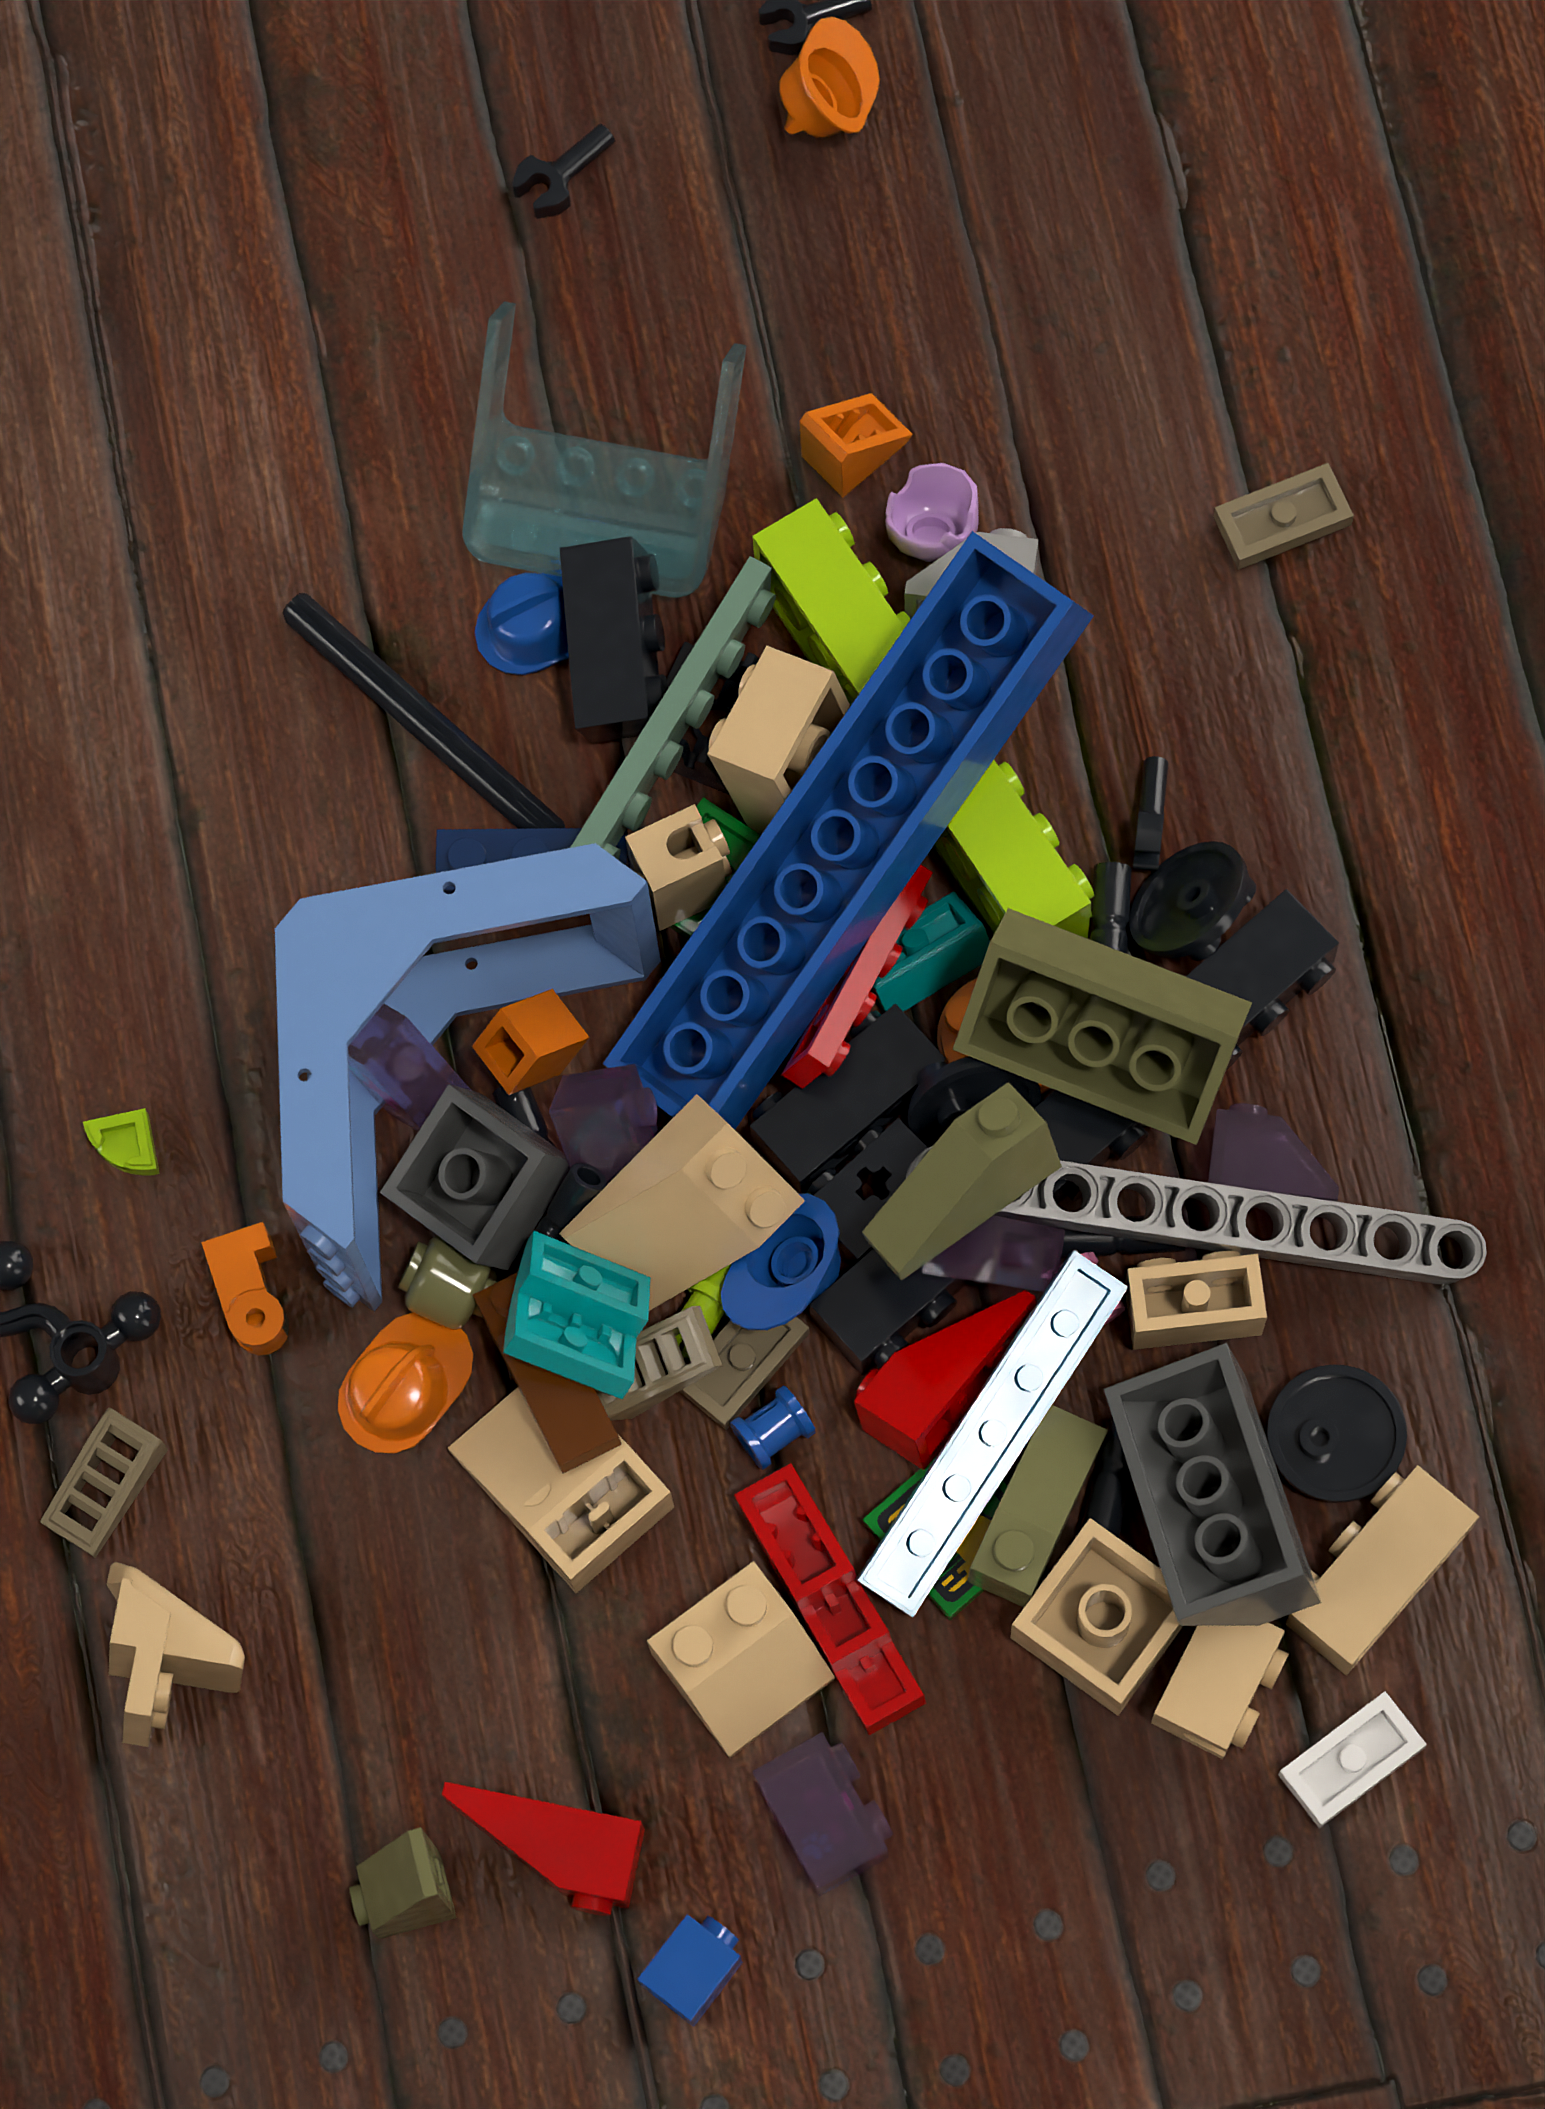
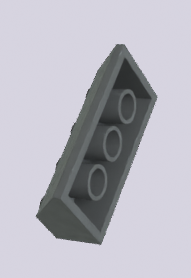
(1211, 1493)

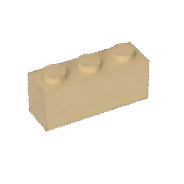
(1382, 1566)

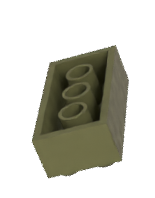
(1101, 1025)

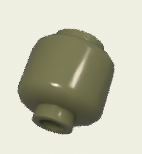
(442, 1283)

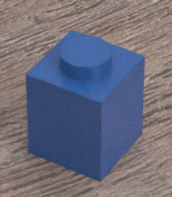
(692, 1967)

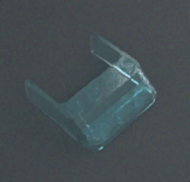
(561, 490)

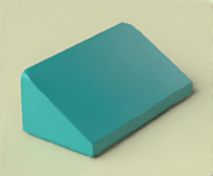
(935, 952)

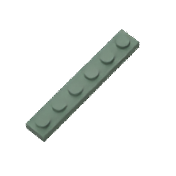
(683, 705)

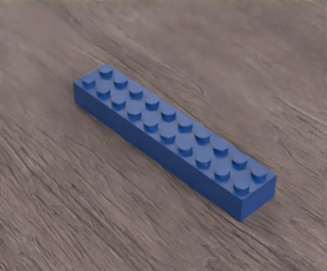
(851, 833)

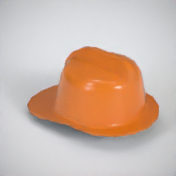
(830, 81)
(404, 1383)

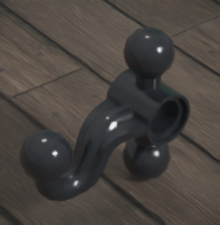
(36, 1396)

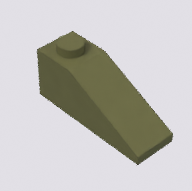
(964, 1180)
(1036, 1506)
(403, 1887)

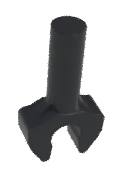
(804, 18)
(558, 173)
(1151, 814)

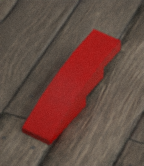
(830, 1599)

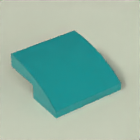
(577, 1315)

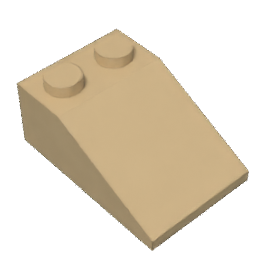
(685, 1204)

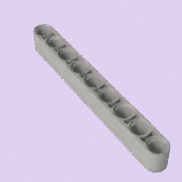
(1227, 1225)

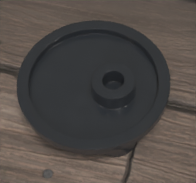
(1191, 901)
(953, 1089)
(1336, 1433)

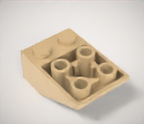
(571, 1518)

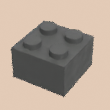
(477, 1177)

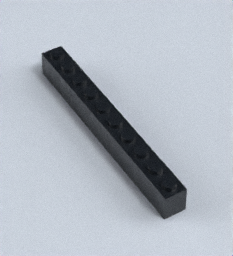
(1263, 963)

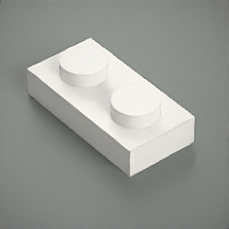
(1352, 1759)

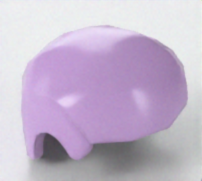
(932, 511)

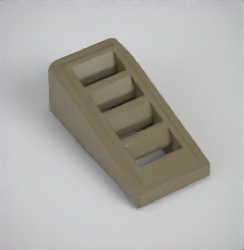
(659, 1386)
(97, 1448)

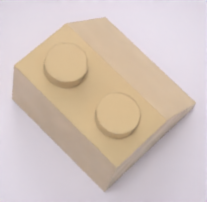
(741, 1659)

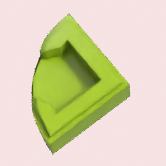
(125, 1141)

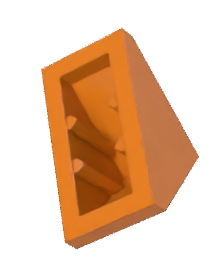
(850, 440)

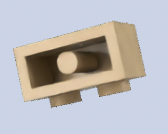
(1195, 1300)

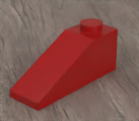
(931, 1383)
(568, 1847)

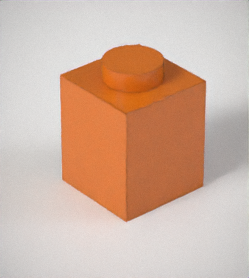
(530, 1041)

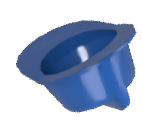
(524, 624)
(786, 1270)

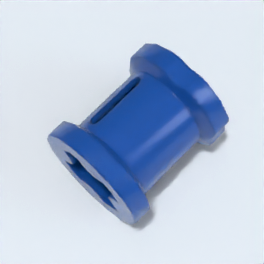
(773, 1427)

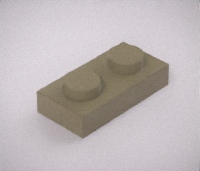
(1283, 516)
(748, 1364)

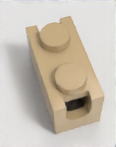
(681, 864)
(1216, 1684)

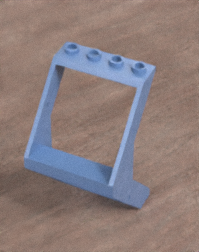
(367, 949)

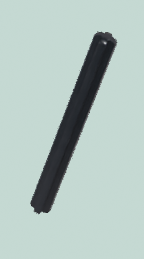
(418, 715)

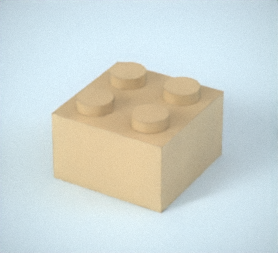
(1100, 1617)

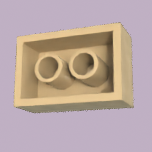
(774, 732)

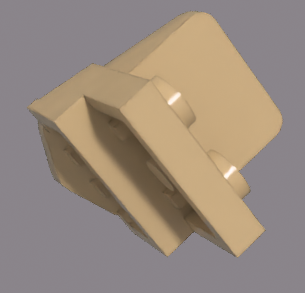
(163, 1643)

